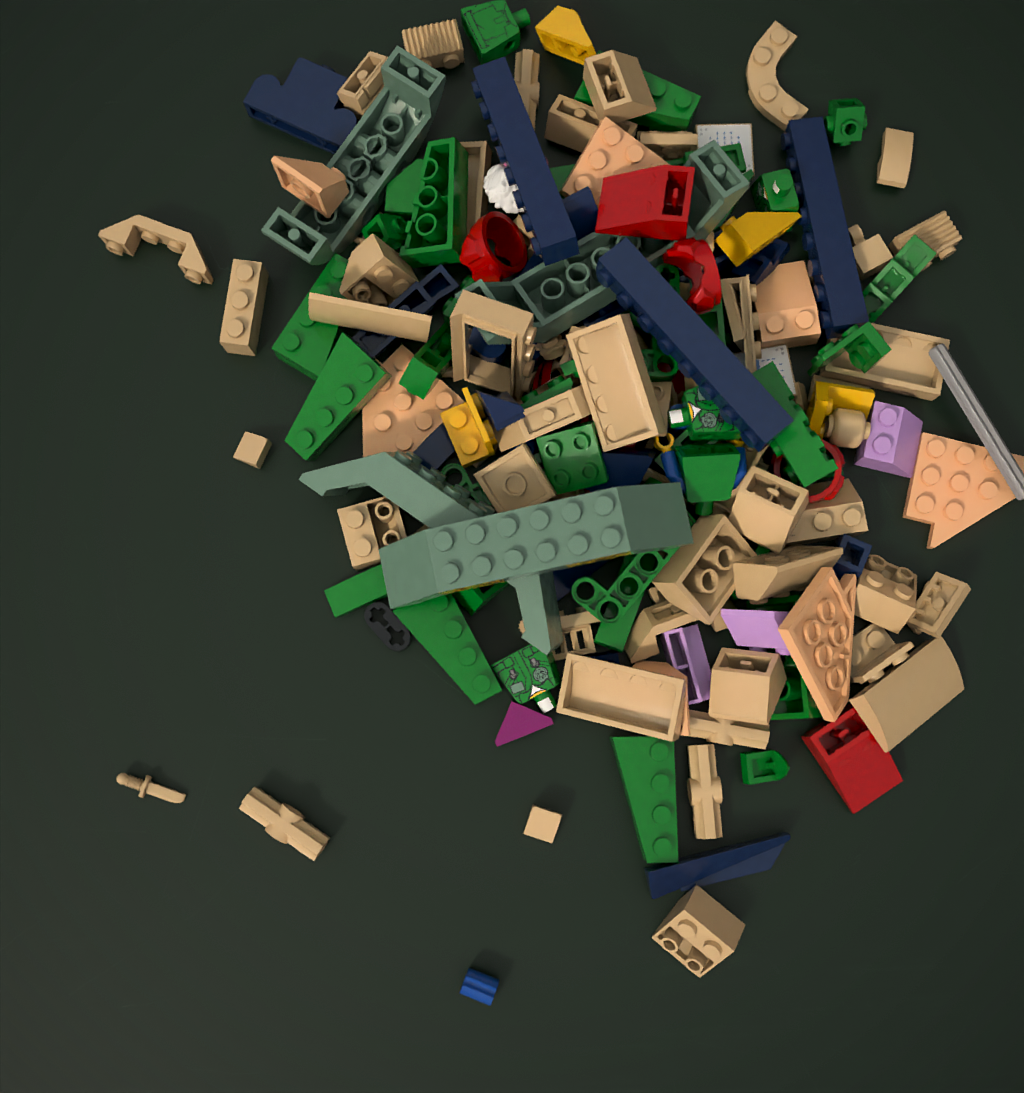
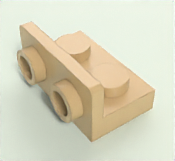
(668, 144)
(937, 605)

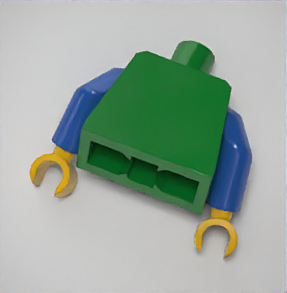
(705, 470)

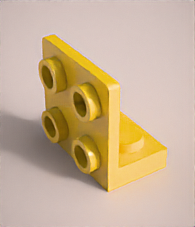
(830, 396)
(469, 435)

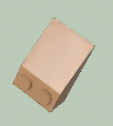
(787, 307)

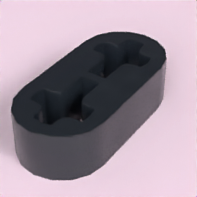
(393, 621)

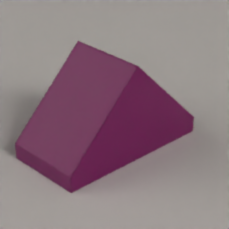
(520, 722)

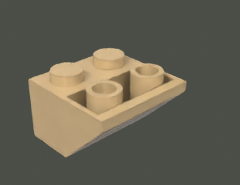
(617, 86)
(376, 274)
(768, 509)
(369, 528)
(885, 594)
(746, 685)
(699, 931)

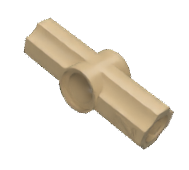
(526, 80)
(728, 731)
(704, 791)
(284, 823)

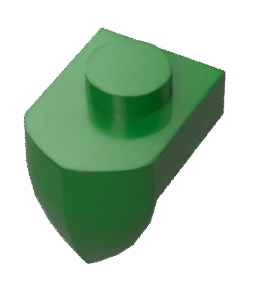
(763, 766)

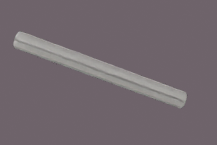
(979, 419)

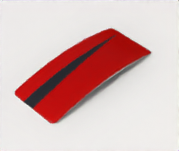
(543, 374)

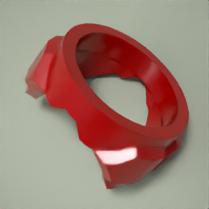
(509, 244)
(706, 287)
(837, 483)

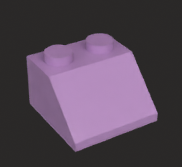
(891, 440)
(756, 629)

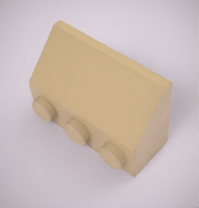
(830, 518)
(702, 574)
(778, 574)

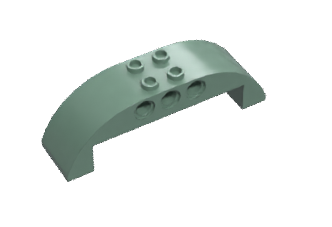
(369, 158)

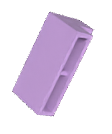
(687, 654)

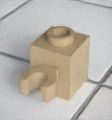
(869, 254)

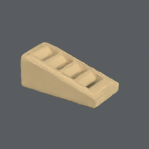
(588, 641)

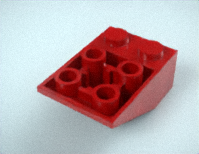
(647, 203)
(852, 759)

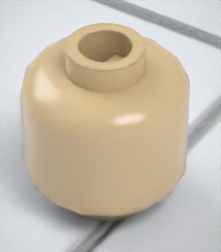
(846, 428)

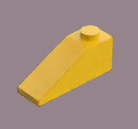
(565, 35)
(752, 233)

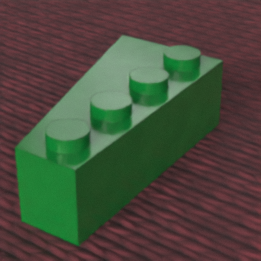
(674, 105)
(440, 207)
(306, 342)
(338, 395)
(798, 444)
(450, 642)
(650, 791)

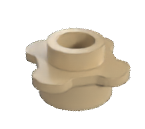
(553, 348)

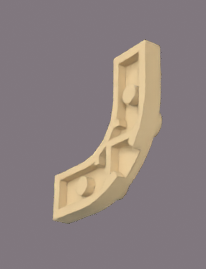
(762, 80)

